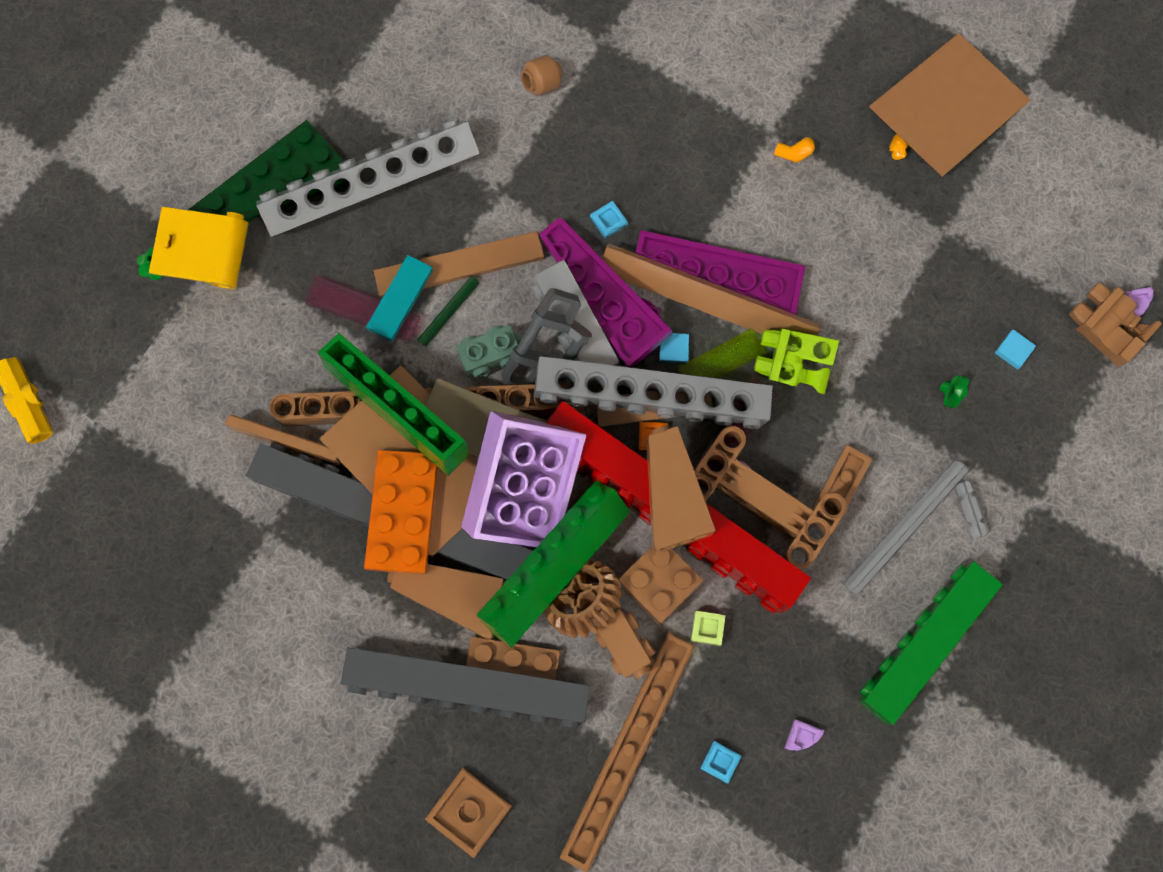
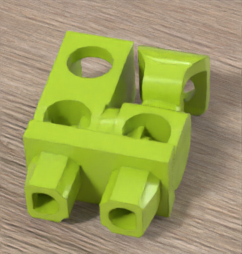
(789, 354)

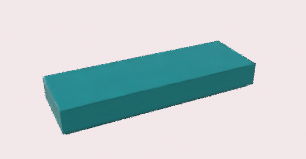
(399, 298)

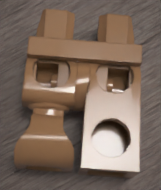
(1103, 324)

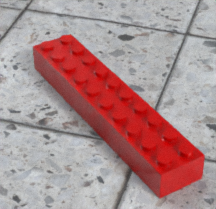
(730, 547)

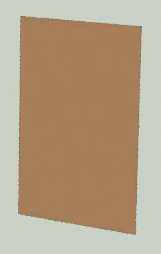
(950, 104)
(363, 432)

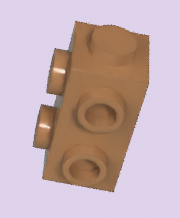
(629, 651)

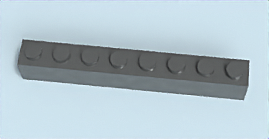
(465, 685)

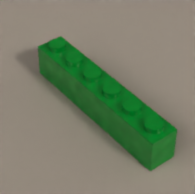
(394, 404)
(553, 563)
(929, 643)

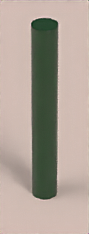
(448, 311)

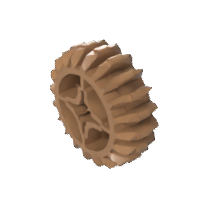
(589, 602)

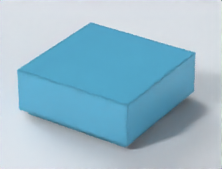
(608, 219)
(674, 349)
(1015, 349)
(720, 762)

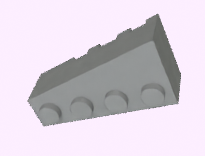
(560, 277)

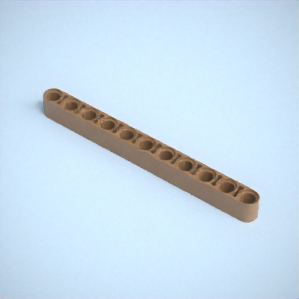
(332, 400)

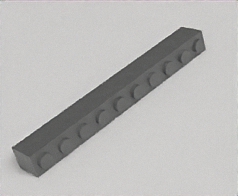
(353, 501)

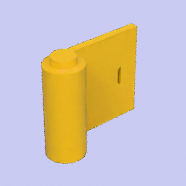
(199, 246)

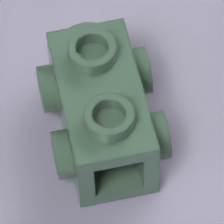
(487, 351)

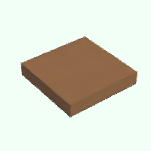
(468, 812)

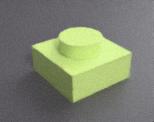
(707, 628)

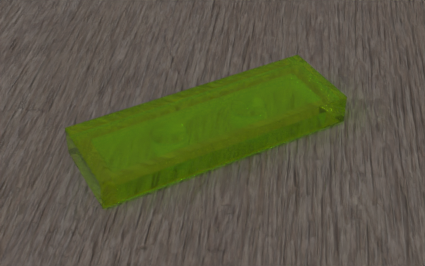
(725, 357)

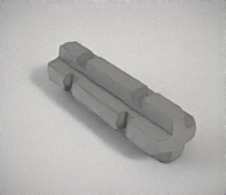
(972, 509)

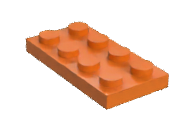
(401, 513)

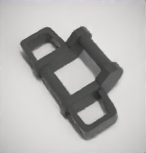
(543, 317)

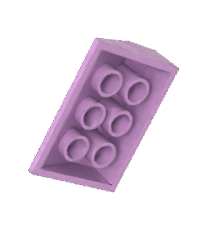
(521, 480)

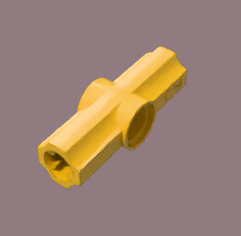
(23, 401)

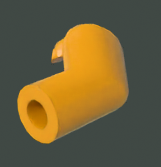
(898, 148)
(796, 152)

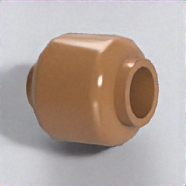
(541, 75)

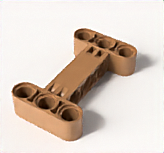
(768, 499)

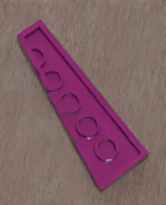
(748, 274)
(622, 315)

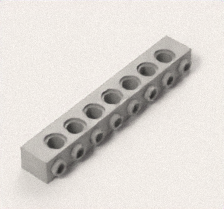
(462, 148)
(754, 396)

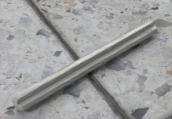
(906, 527)

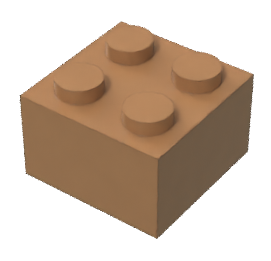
(659, 583)

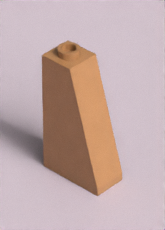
(675, 496)
(450, 593)

